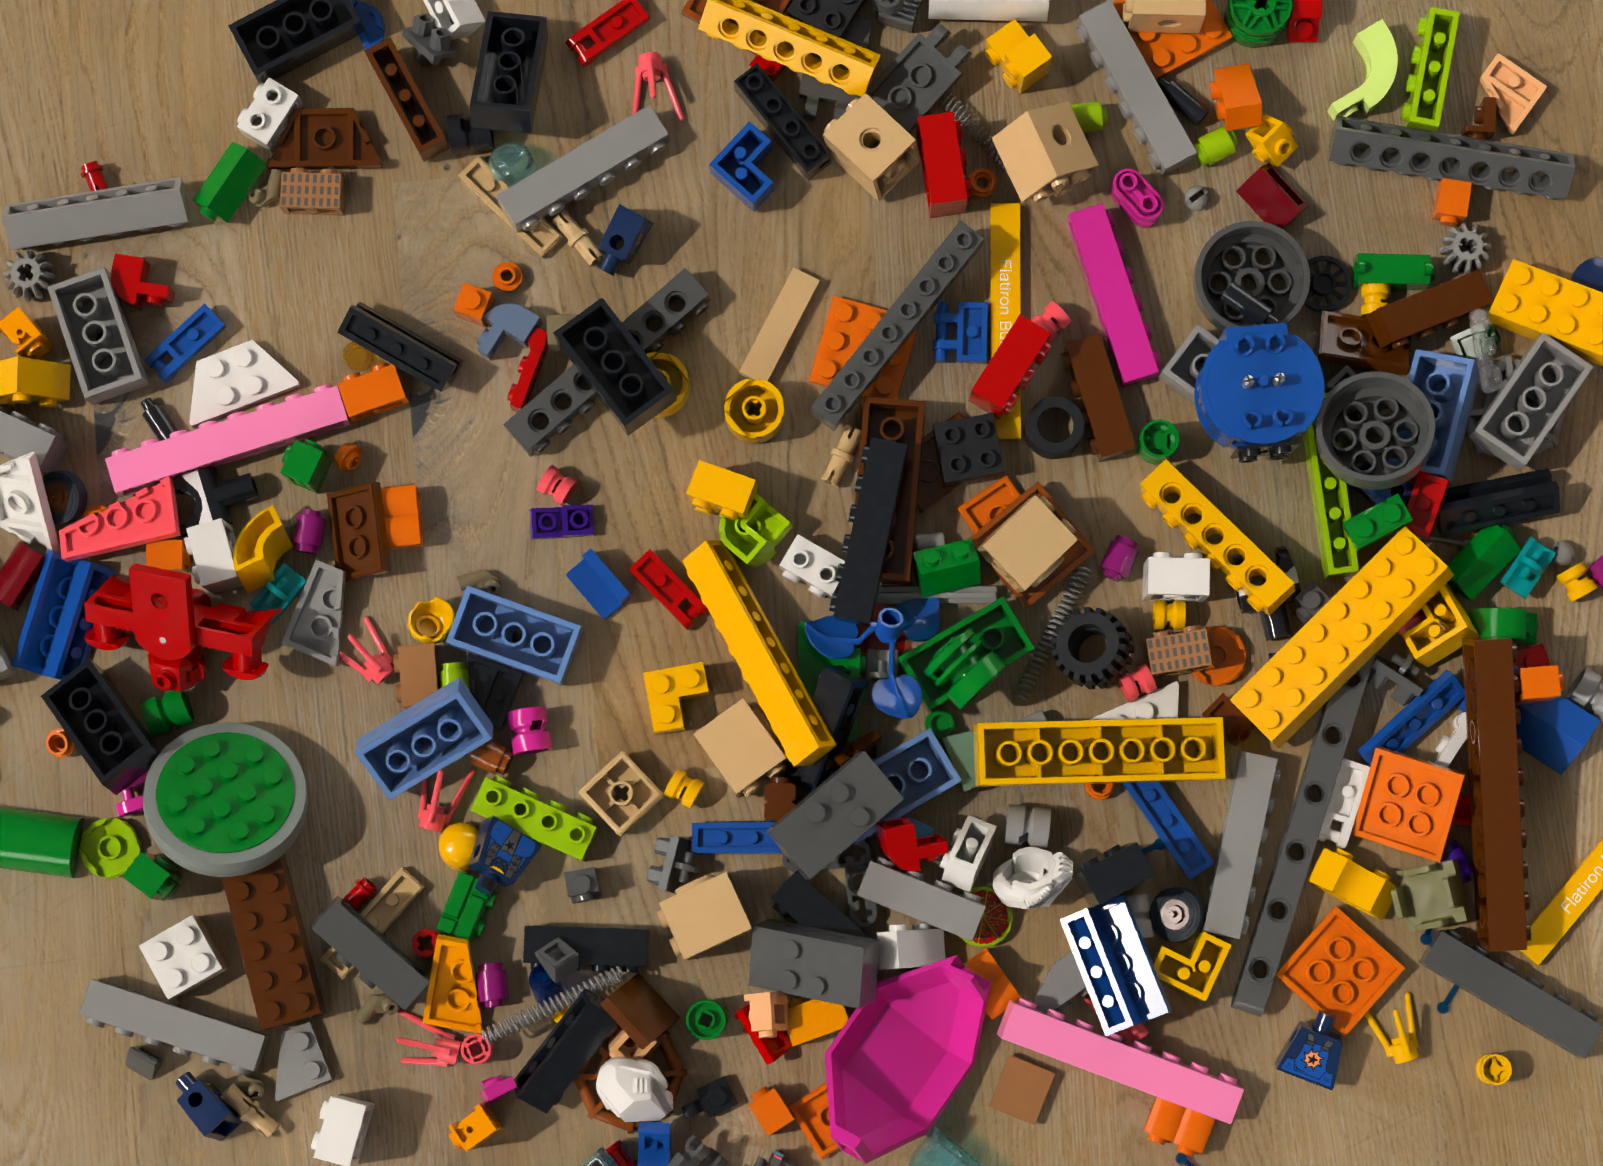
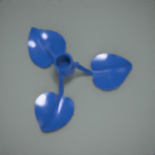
(914, 618)

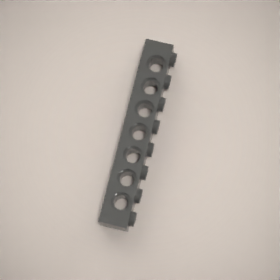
(1440, 146)
(681, 287)
(897, 326)

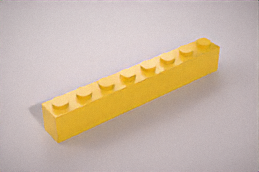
(758, 653)

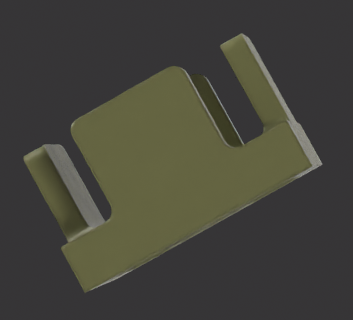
(1431, 896)

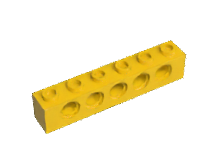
(802, 36)
(1169, 480)

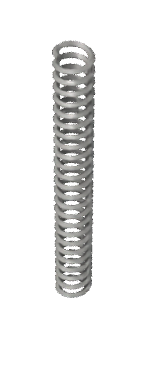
(967, 126)
(1047, 636)
(547, 1008)

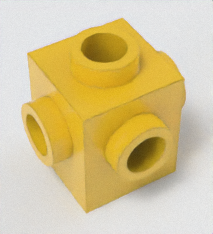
(1272, 141)

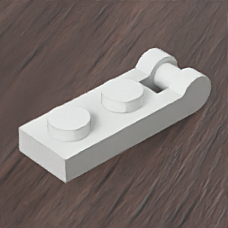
(1449, 746)
(1344, 802)

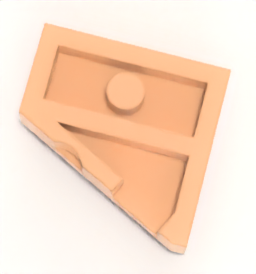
(1514, 90)

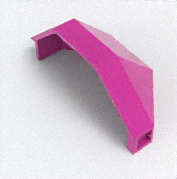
(904, 1057)

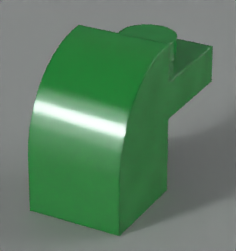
(1506, 622)

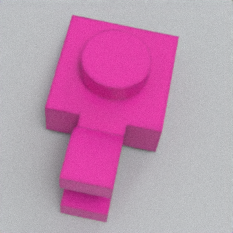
(496, 1088)

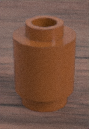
(491, 757)

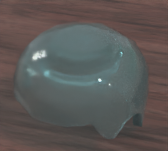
(511, 163)

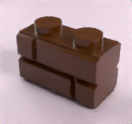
(779, 798)

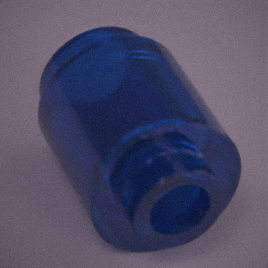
(543, 986)

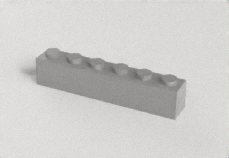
(1135, 87)
(583, 169)
(96, 213)
(1239, 845)
(174, 1025)

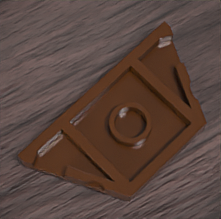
(324, 141)

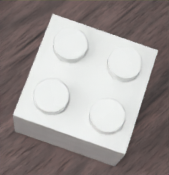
(213, 555)
(1176, 578)
(183, 957)
(342, 1130)

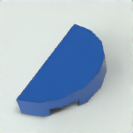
(372, 23)

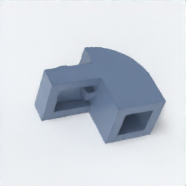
(508, 321)

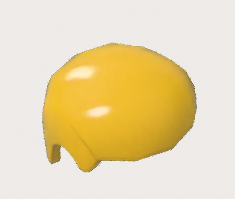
(431, 621)
(457, 845)

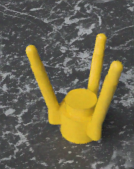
(1404, 1045)

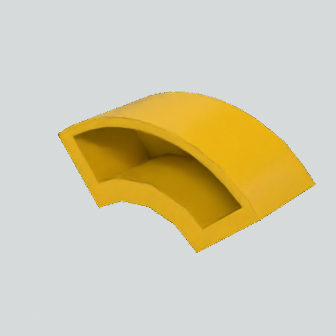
(260, 548)
(1352, 883)

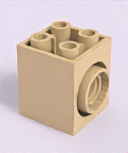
(1164, 15)
(871, 146)
(1045, 152)
(1028, 544)
(742, 748)
(703, 915)

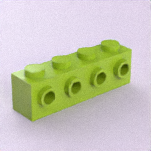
(1431, 70)
(536, 819)

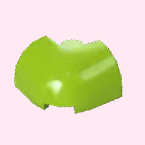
(755, 536)

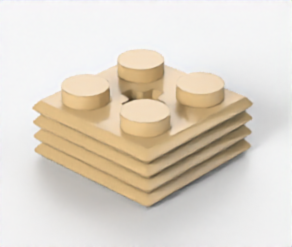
(623, 773)

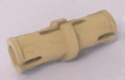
(578, 238)
(841, 456)
(249, 1110)

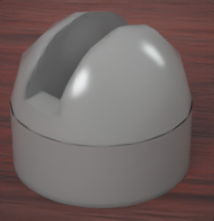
(1200, 203)
(1564, 553)

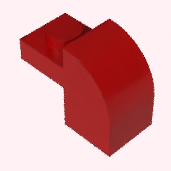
(1304, 21)
(130, 283)
(902, 847)

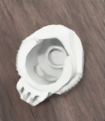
(1032, 878)
(634, 1089)

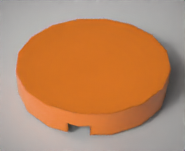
(1228, 656)

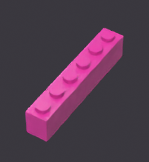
(1113, 295)

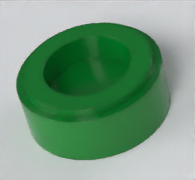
(941, 723)

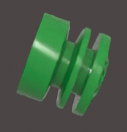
(1256, 27)
(964, 668)

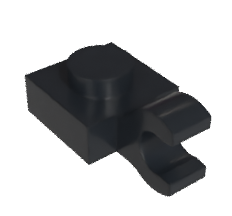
(714, 1098)

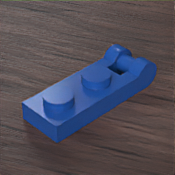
(185, 342)

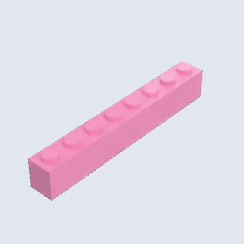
(228, 440)
(1120, 1061)

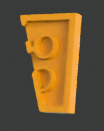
(452, 987)

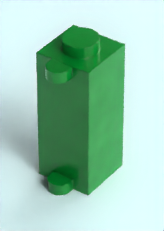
(229, 183)
(1396, 270)
(1482, 560)

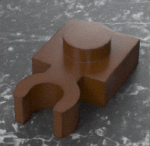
(869, 743)

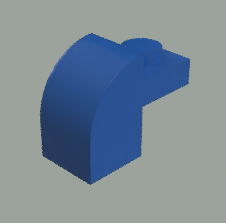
(654, 1143)

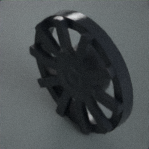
(1325, 282)

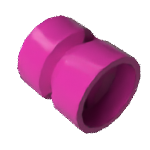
(529, 730)

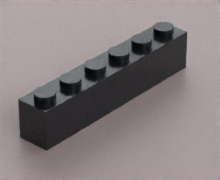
(870, 531)

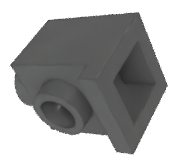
(1309, 602)
(583, 885)

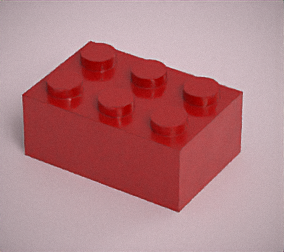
(943, 164)
(1011, 367)

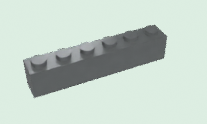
(1511, 994)

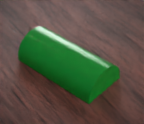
(39, 842)

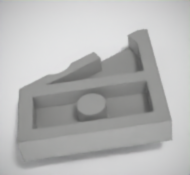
(300, 1062)

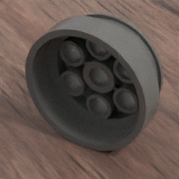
(1245, 241)
(1367, 395)

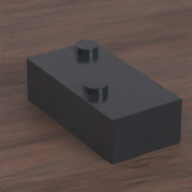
(293, 33)
(509, 72)
(615, 366)
(102, 726)
(1113, 875)

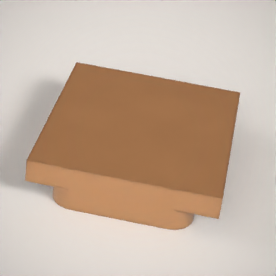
(1022, 1089)

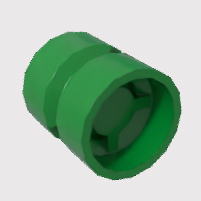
(1157, 441)
(165, 712)
(706, 1019)

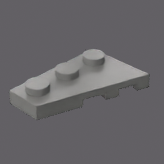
(319, 614)

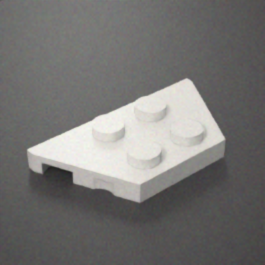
(236, 381)
(25, 502)
(1156, 705)

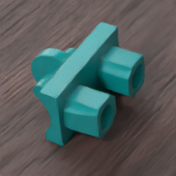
(1527, 568)
(279, 592)

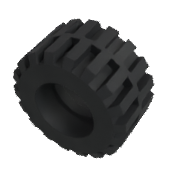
(1076, 631)

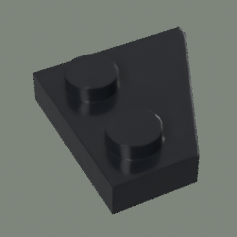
(493, 687)

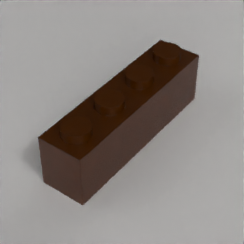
(407, 99)
(1429, 309)
(1099, 397)

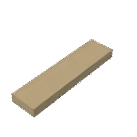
(482, 183)
(779, 326)
(382, 912)

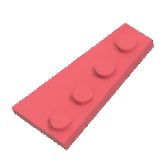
(126, 524)

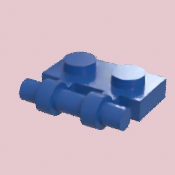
(971, 332)

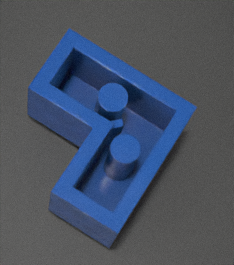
(738, 166)

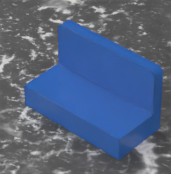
(598, 584)

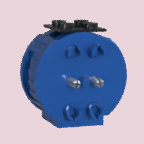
(1259, 391)

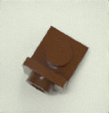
(1486, 118)
(1235, 723)

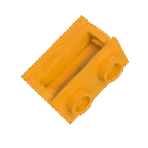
(27, 334)
(813, 1019)
(474, 1128)

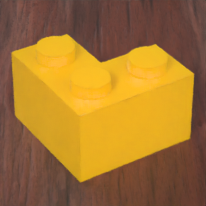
(1018, 55)
(34, 380)
(721, 491)
(1441, 630)
(667, 688)
(1198, 971)

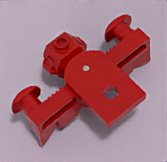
(176, 626)

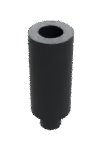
(1183, 101)
(1248, 305)
(157, 419)

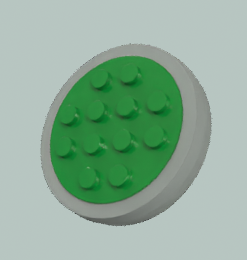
(225, 799)

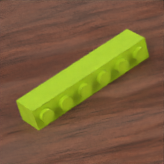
(1330, 511)

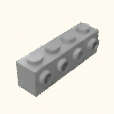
(920, 899)

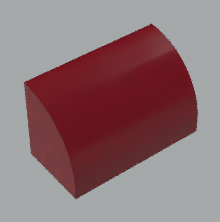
(1272, 197)
(19, 575)

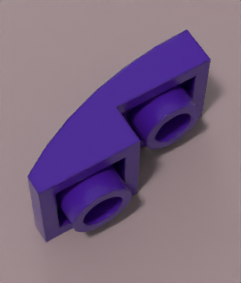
(561, 522)

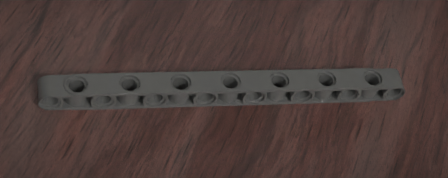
(1301, 829)

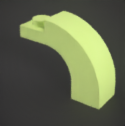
(1381, 62)

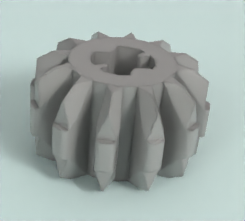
(1466, 259)
(33, 264)

